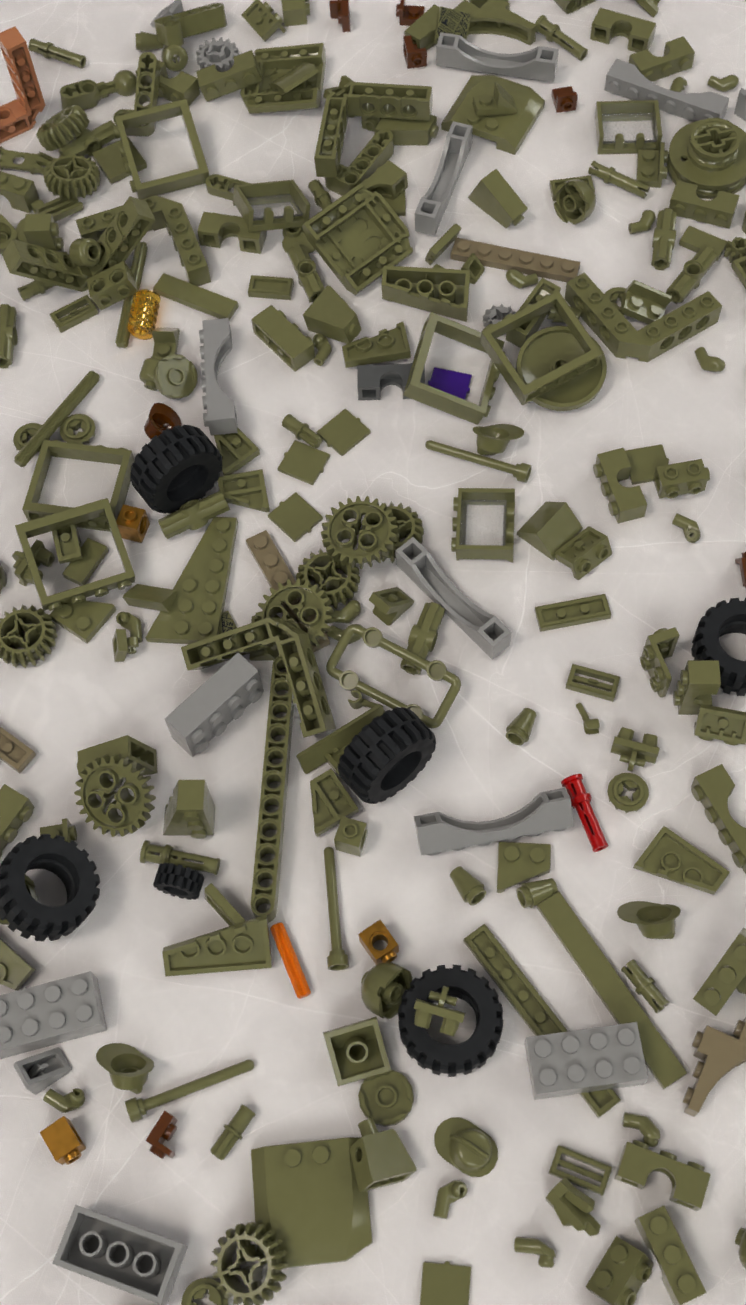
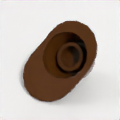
(159, 419)

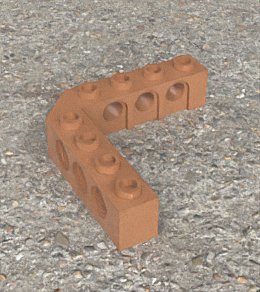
(20, 113)

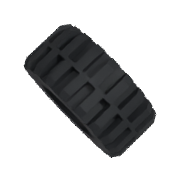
(176, 468)
(717, 622)
(386, 755)
(64, 861)
(462, 1056)

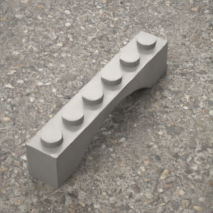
(534, 64)
(628, 82)
(434, 202)
(220, 408)
(479, 625)
(544, 813)

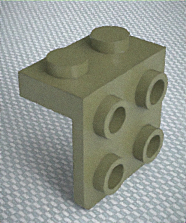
(656, 649)

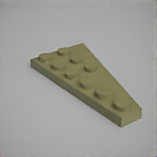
(200, 589)

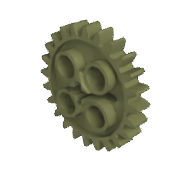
(338, 529)
(312, 603)
(96, 781)

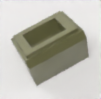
(475, 267)

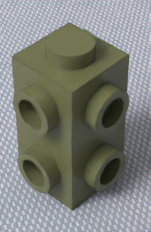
(681, 478)

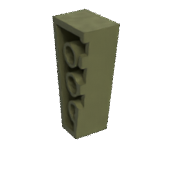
(428, 289)

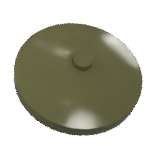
(550, 350)

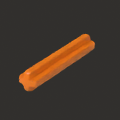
(290, 960)

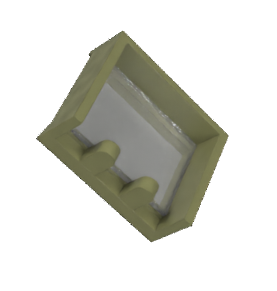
(627, 126)
(271, 205)
(484, 523)

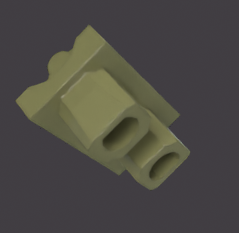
(41, 556)
(635, 752)
(425, 1011)

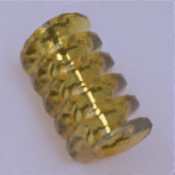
(143, 314)

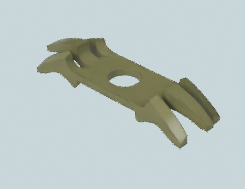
(32, 162)

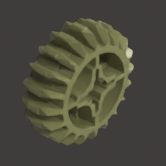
(62, 128)
(71, 176)
(407, 524)
(321, 568)
(38, 637)
(252, 1276)

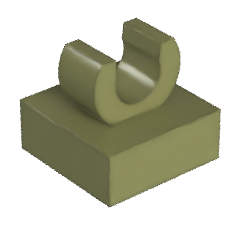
(123, 645)

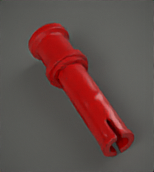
(581, 801)

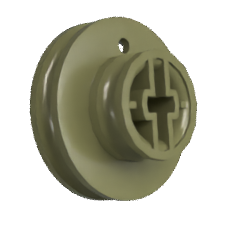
(712, 155)

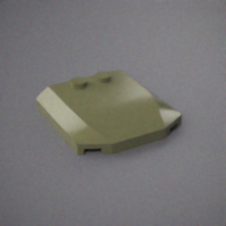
(274, 64)
(504, 129)
(358, 237)
(311, 1201)

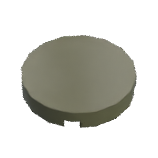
(175, 376)
(386, 1098)

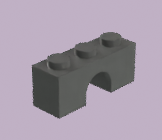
(374, 378)

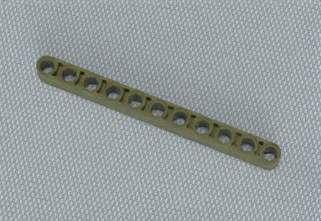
(273, 796)

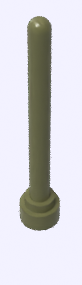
(519, 471)
(337, 958)
(138, 1107)

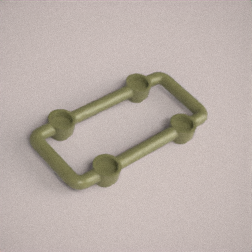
(374, 638)

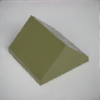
(550, 528)
(357, 1051)

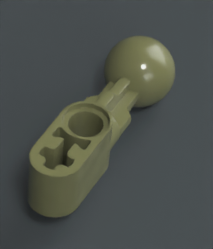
(88, 93)

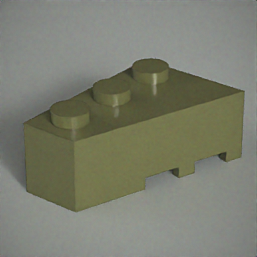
(190, 810)

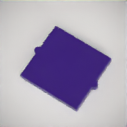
(451, 382)

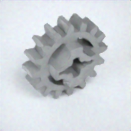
(217, 53)

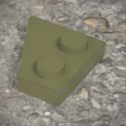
(235, 451)
(245, 490)
(83, 618)
(330, 802)
(521, 862)

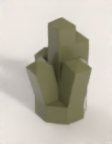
(573, 1207)

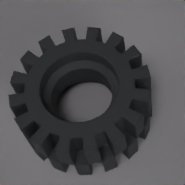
(178, 881)

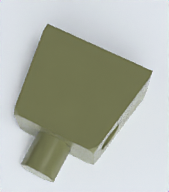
(379, 1158)

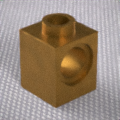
(132, 523)
(379, 932)
(63, 1141)

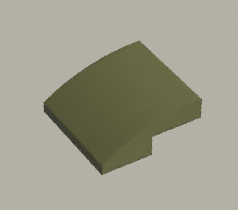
(294, 78)

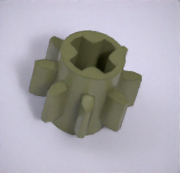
(735, 249)

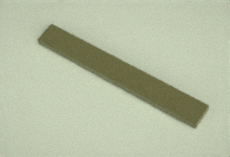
(610, 987)
(526, 1001)

